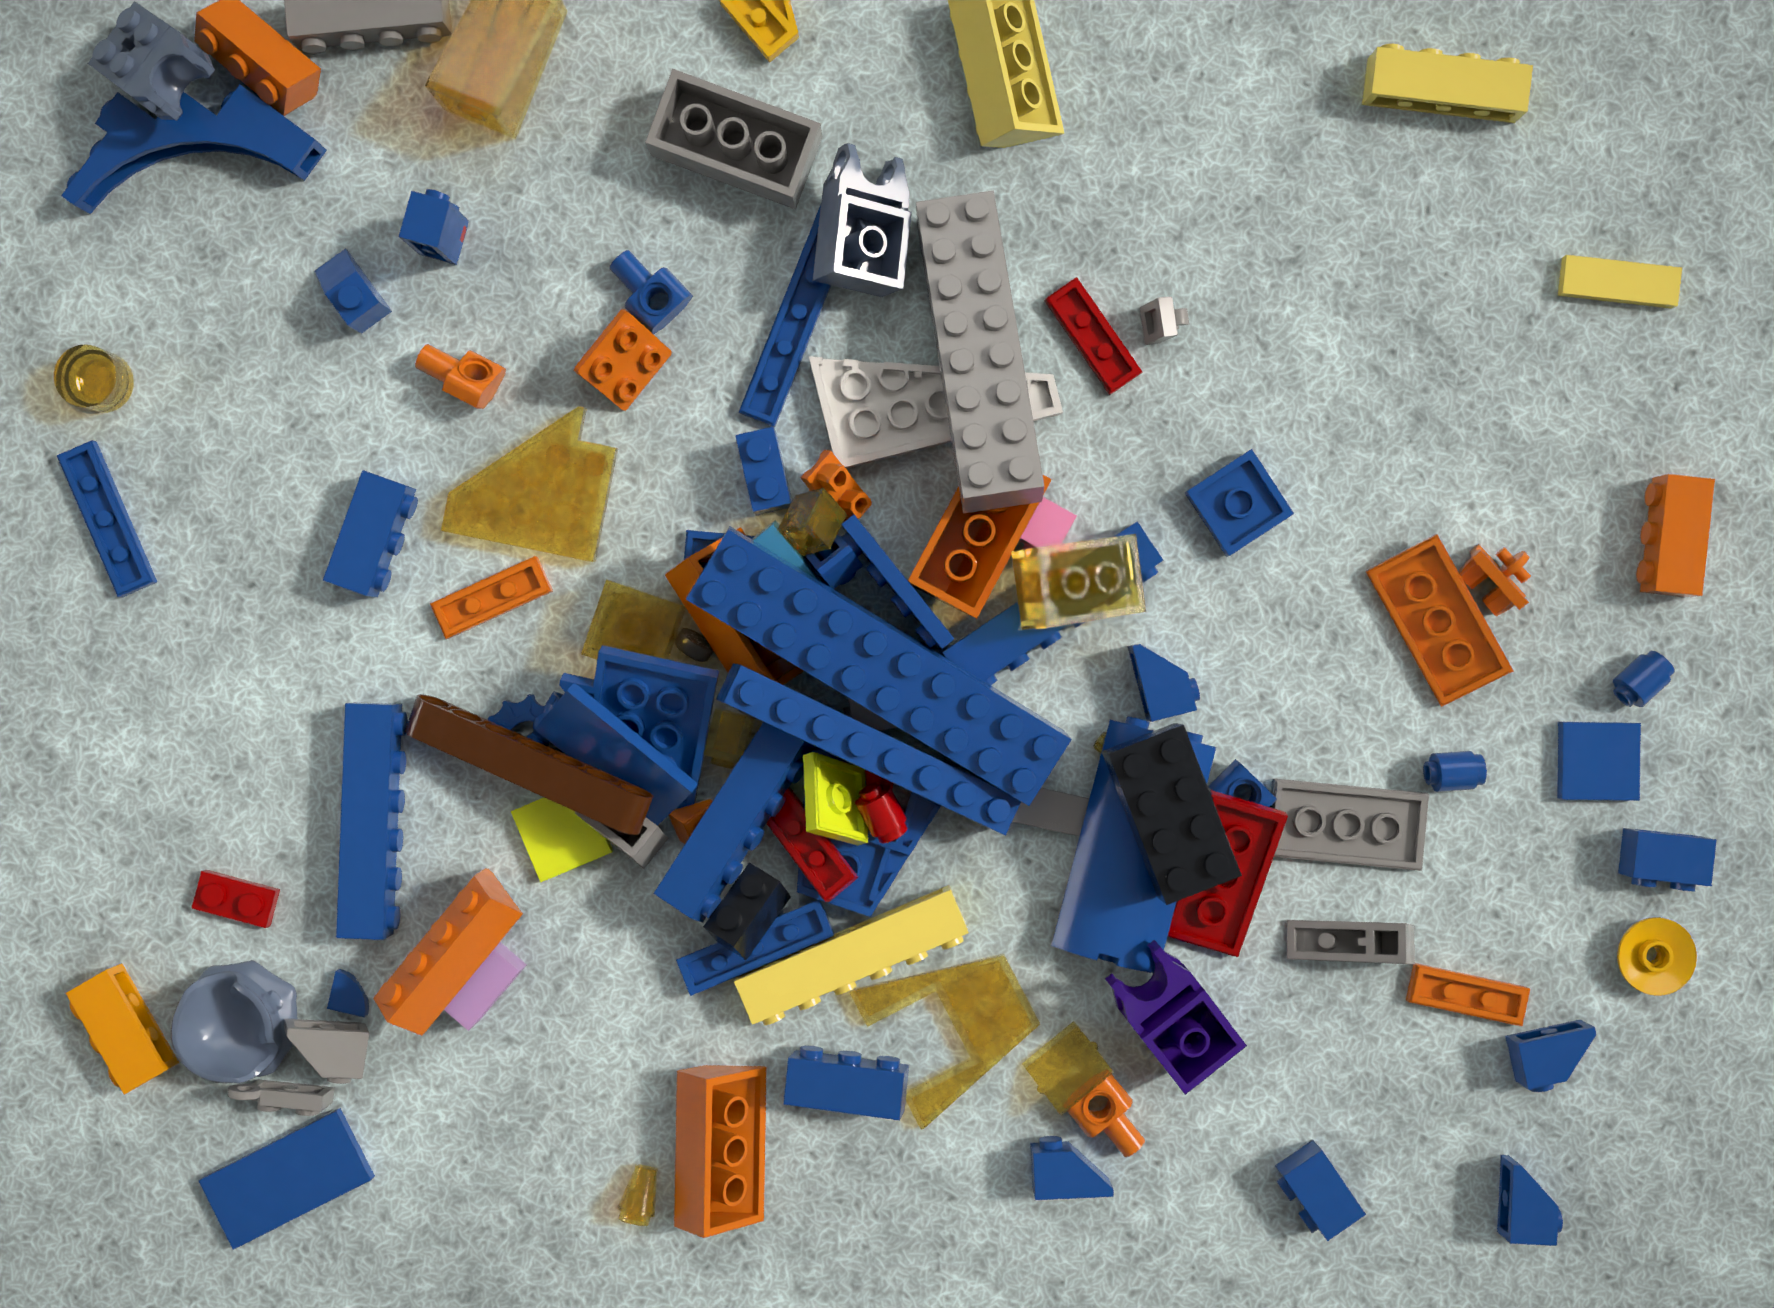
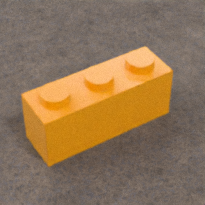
(121, 1028)

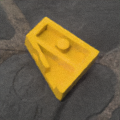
(766, 23)

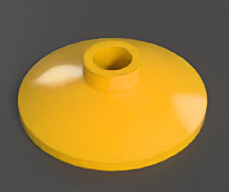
(1674, 958)

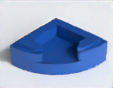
(348, 995)

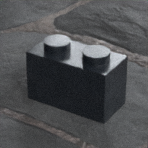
(747, 911)

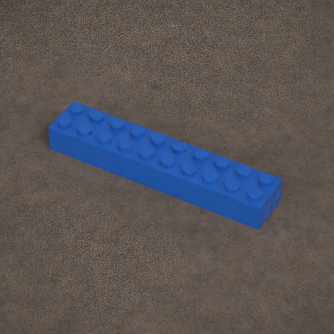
(878, 666)

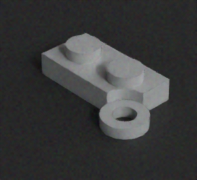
(274, 1095)

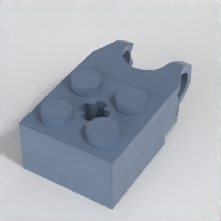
(150, 61)
(863, 227)

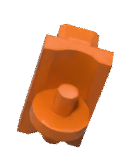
(838, 482)
(1507, 592)

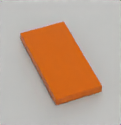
(1439, 620)

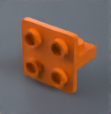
(623, 360)

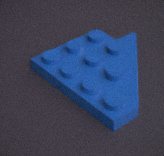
(658, 700)

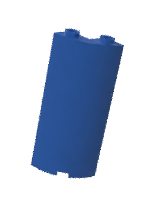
(1109, 896)

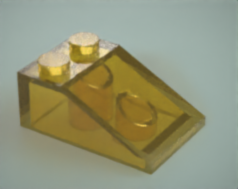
(1078, 582)

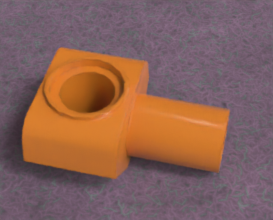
(469, 379)
(1111, 1118)

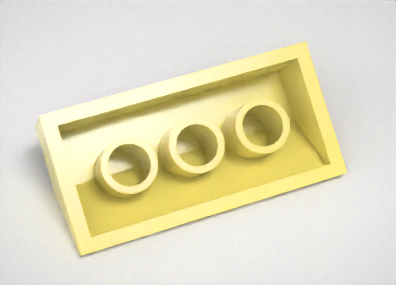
(1006, 71)

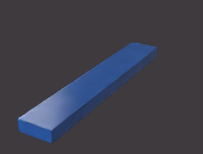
(787, 338)

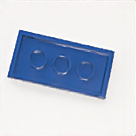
(600, 739)
(286, 1178)

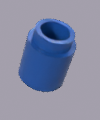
(1643, 679)
(1455, 771)

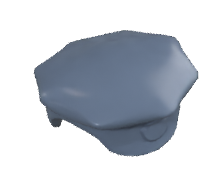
(234, 1023)

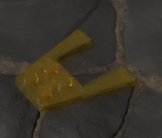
(984, 1008)

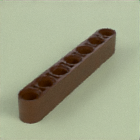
(529, 764)

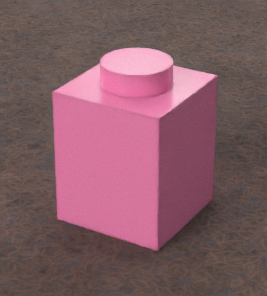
(1047, 525)

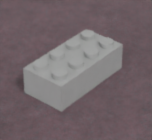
(734, 139)

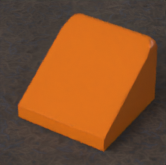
(687, 818)

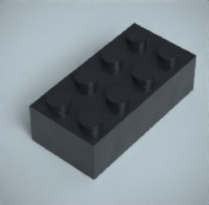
(1171, 813)

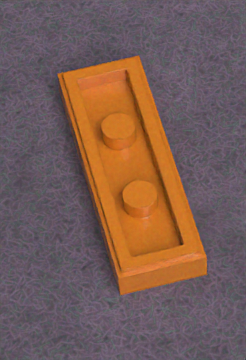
(491, 597)
(1468, 994)

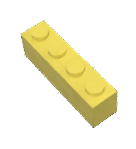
(1447, 83)

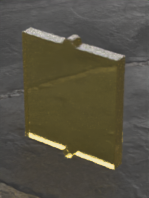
(1067, 1068)

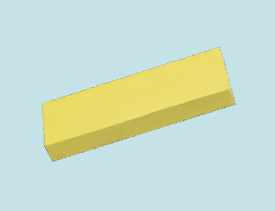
(1619, 281)

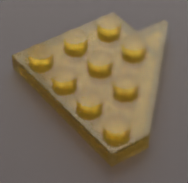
(540, 494)

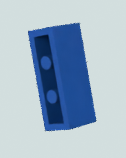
(371, 535)
(846, 1083)

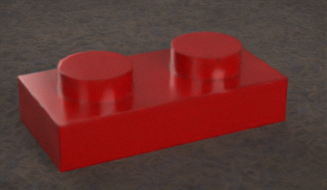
(235, 898)

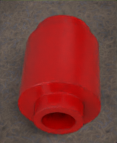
(881, 812)

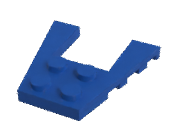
(875, 862)

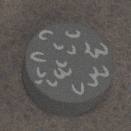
(693, 645)

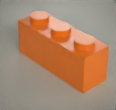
(257, 55)
(1676, 535)

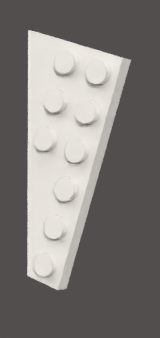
(896, 407)

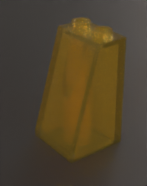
(496, 61)

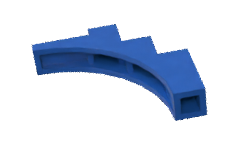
(139, 141)

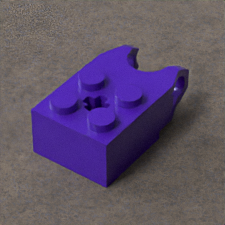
(1177, 1021)

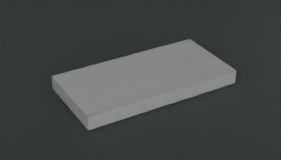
(1351, 824)

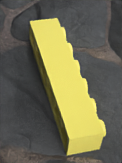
(851, 955)

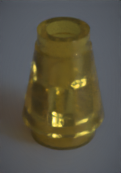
(639, 1196)

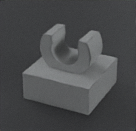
(1161, 320)

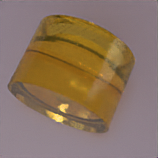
(93, 378)

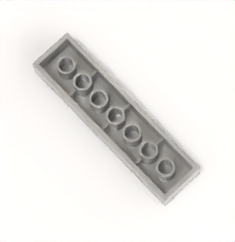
(979, 352)

